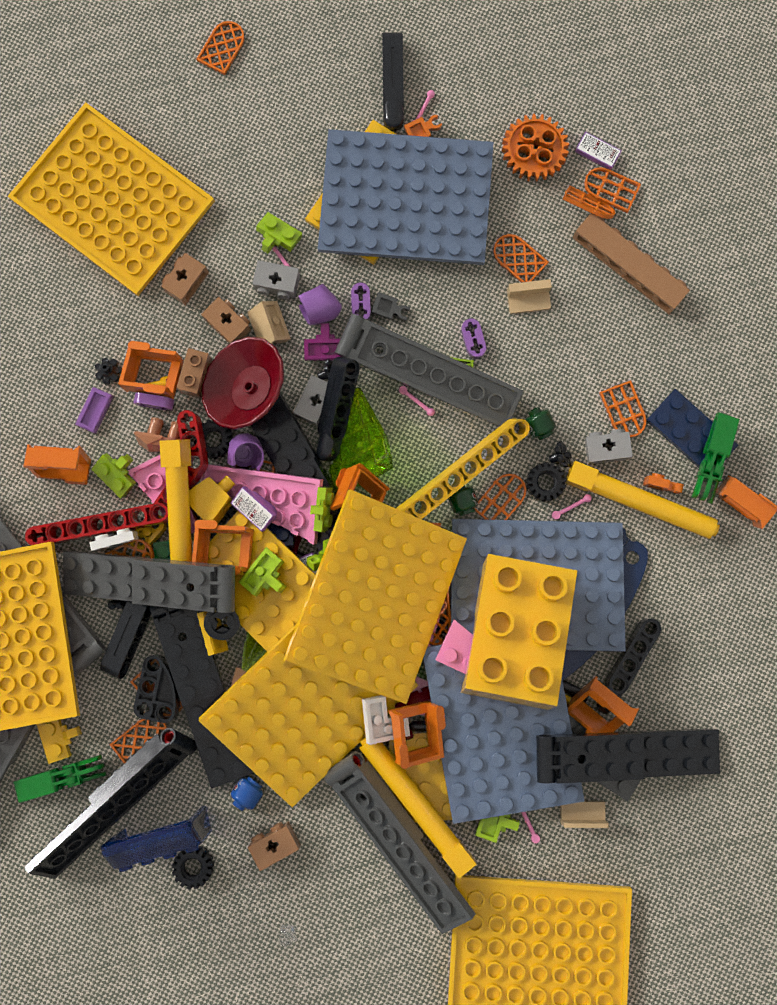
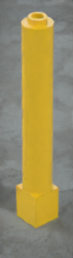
(176, 458)
(592, 480)
(420, 809)

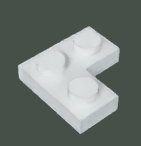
(110, 540)
(377, 722)

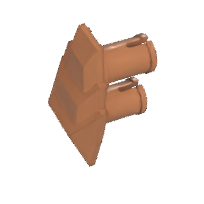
(152, 438)

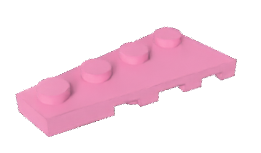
(152, 481)
(456, 647)

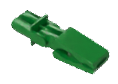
(717, 450)
(50, 780)

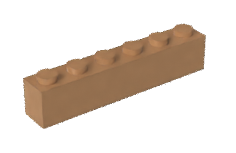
(631, 263)

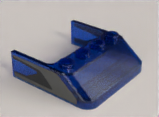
(165, 841)

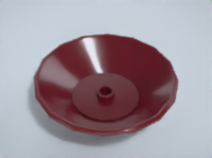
(242, 382)

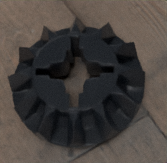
(222, 632)

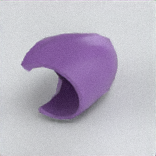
(319, 305)
(245, 452)

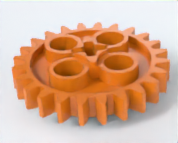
(532, 164)

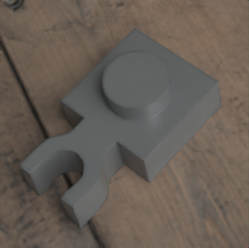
(386, 307)

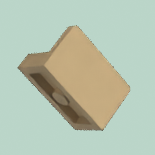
(529, 296)
(269, 322)
(584, 815)

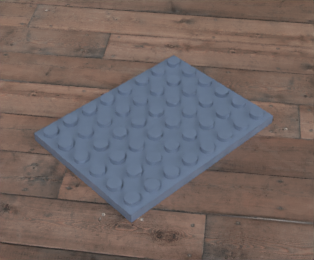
(406, 197)
(588, 547)
(493, 749)

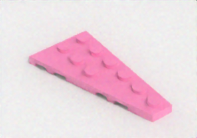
(287, 493)

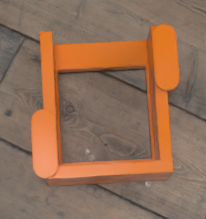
(141, 350)
(58, 463)
(358, 474)
(747, 502)
(201, 543)
(606, 698)
(434, 724)

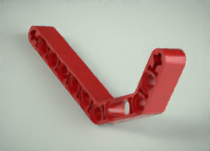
(130, 515)

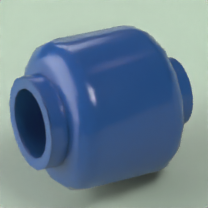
(246, 794)

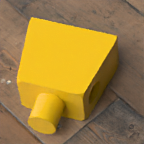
(211, 499)

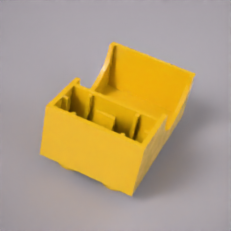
(520, 632)

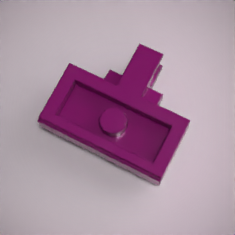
(321, 347)

